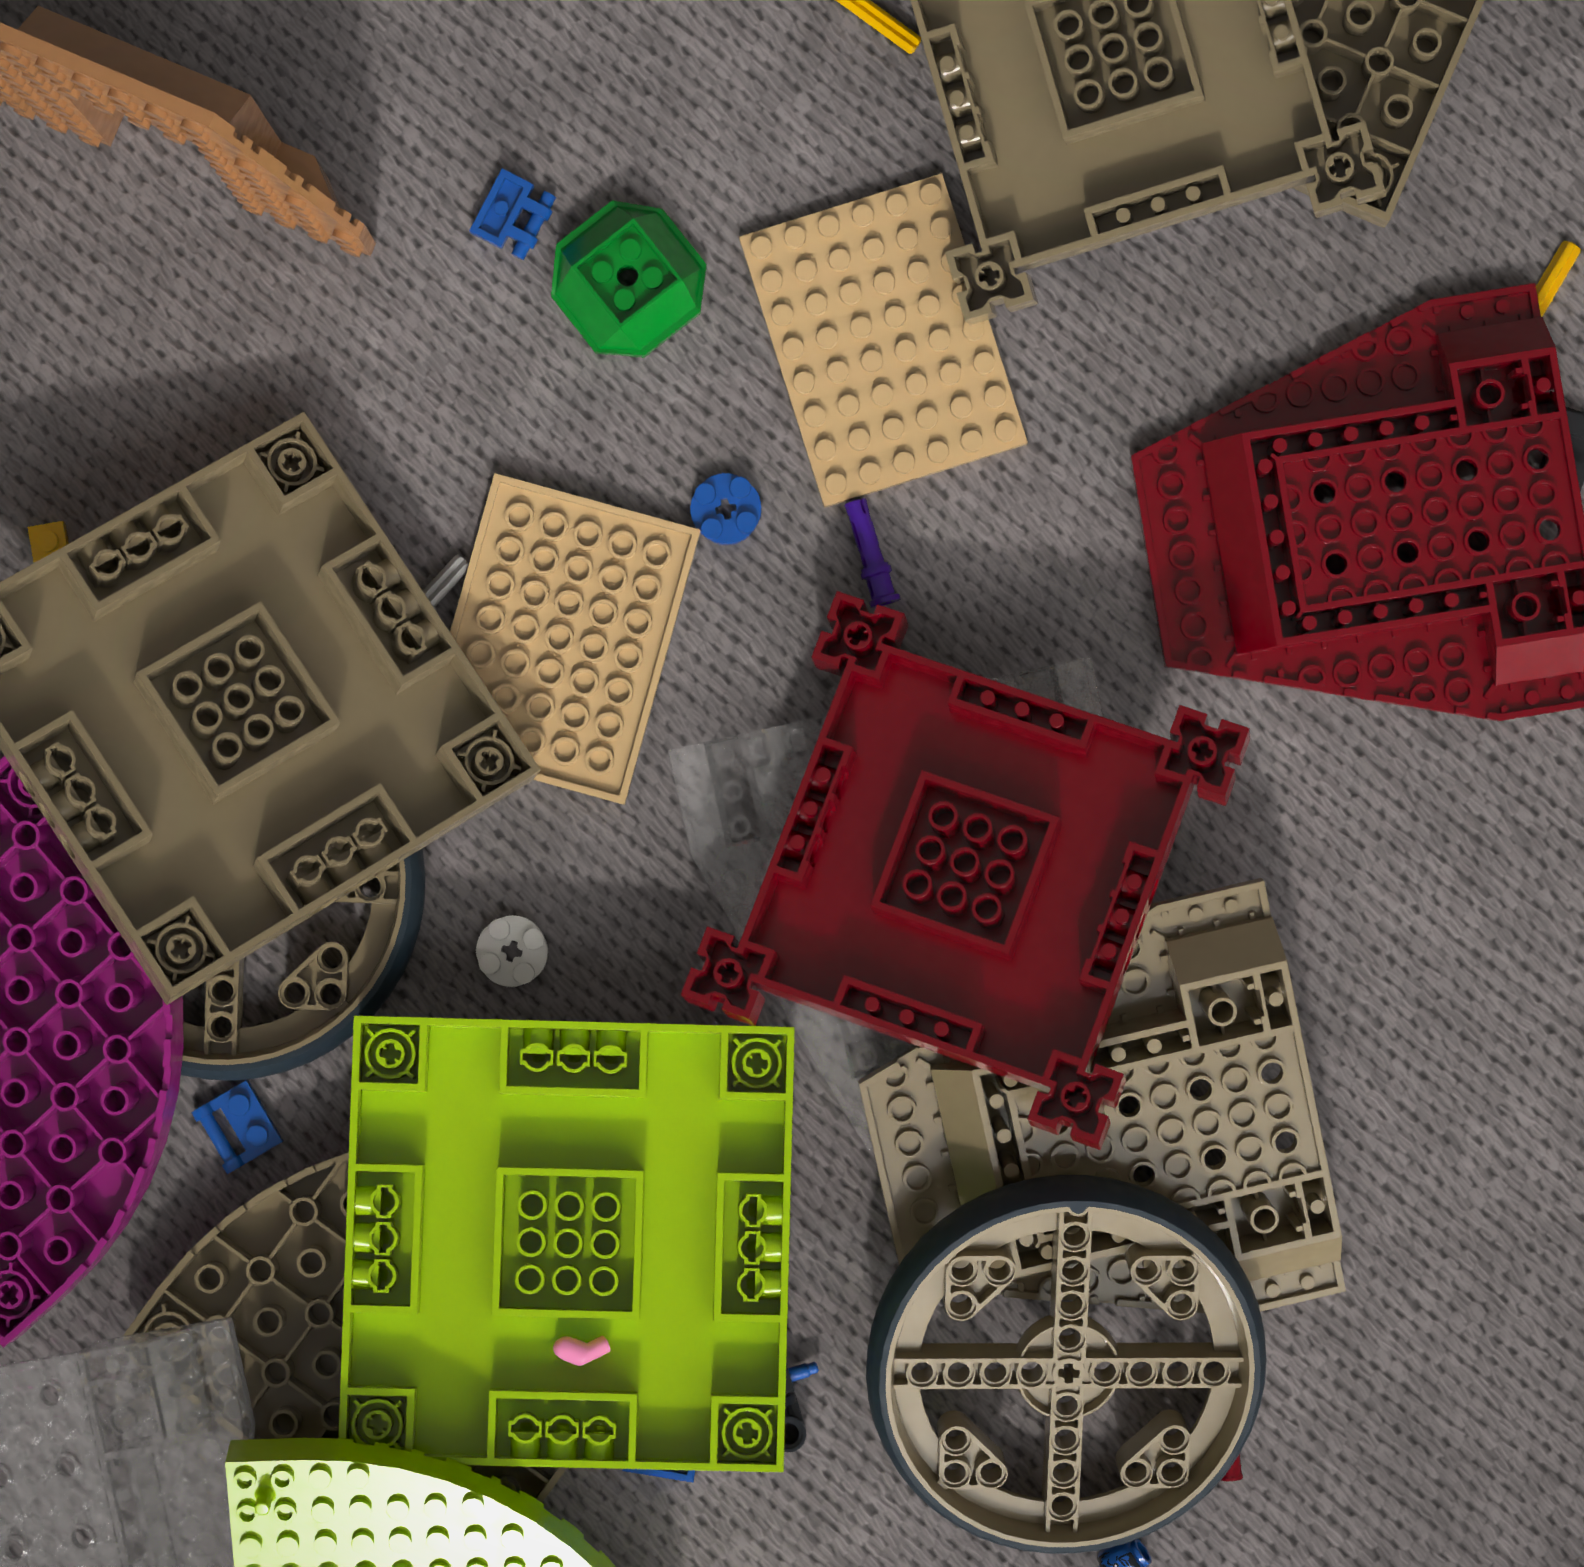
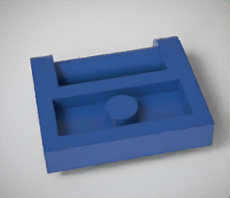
(248, 1121)

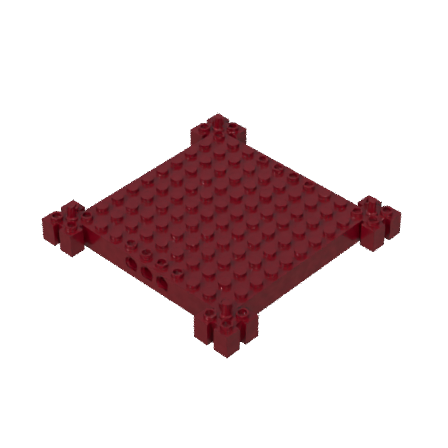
(967, 867)

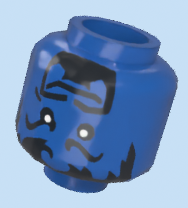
(1125, 1555)

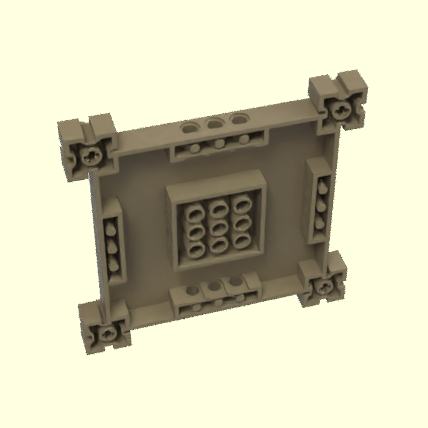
(1122, 122)

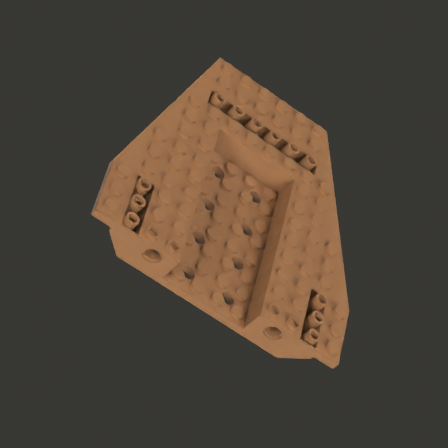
(92, 80)

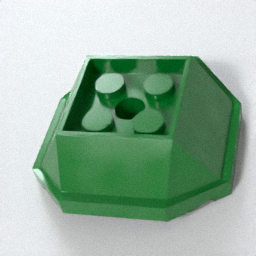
(637, 316)

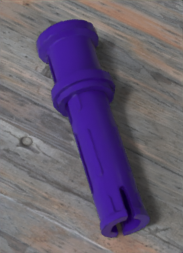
(875, 569)

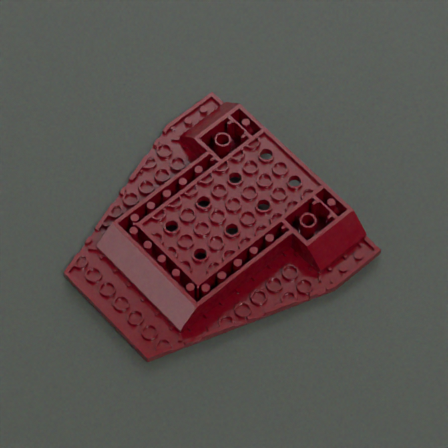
(1458, 630)

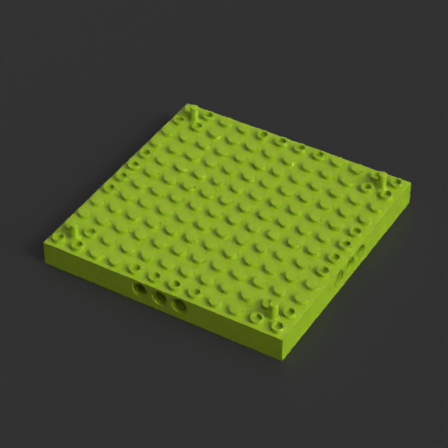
(578, 1191)

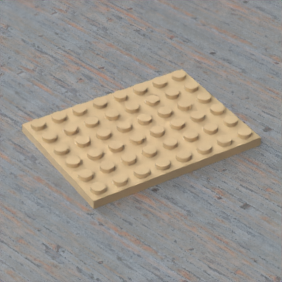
(878, 342)
(573, 626)

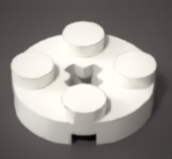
(493, 960)

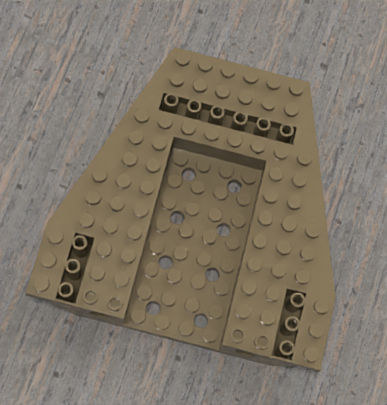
(1196, 1003)

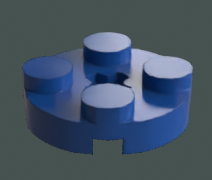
(736, 491)

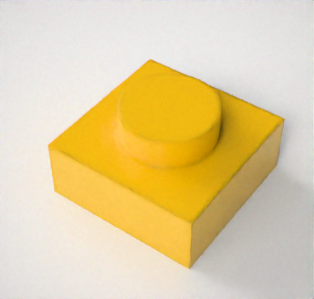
(47, 539)

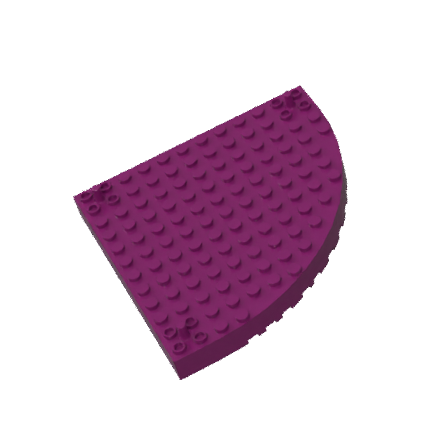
(82, 1070)

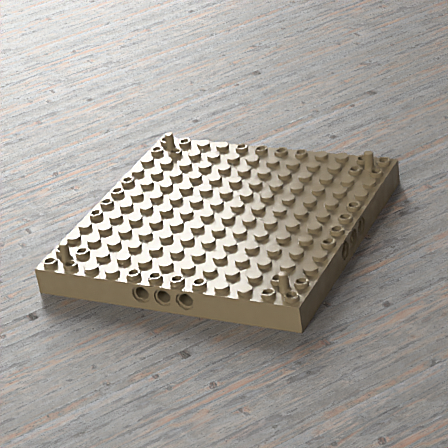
(241, 707)

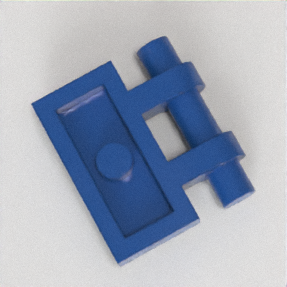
(502, 209)

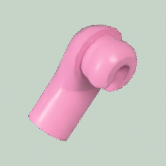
(580, 1352)

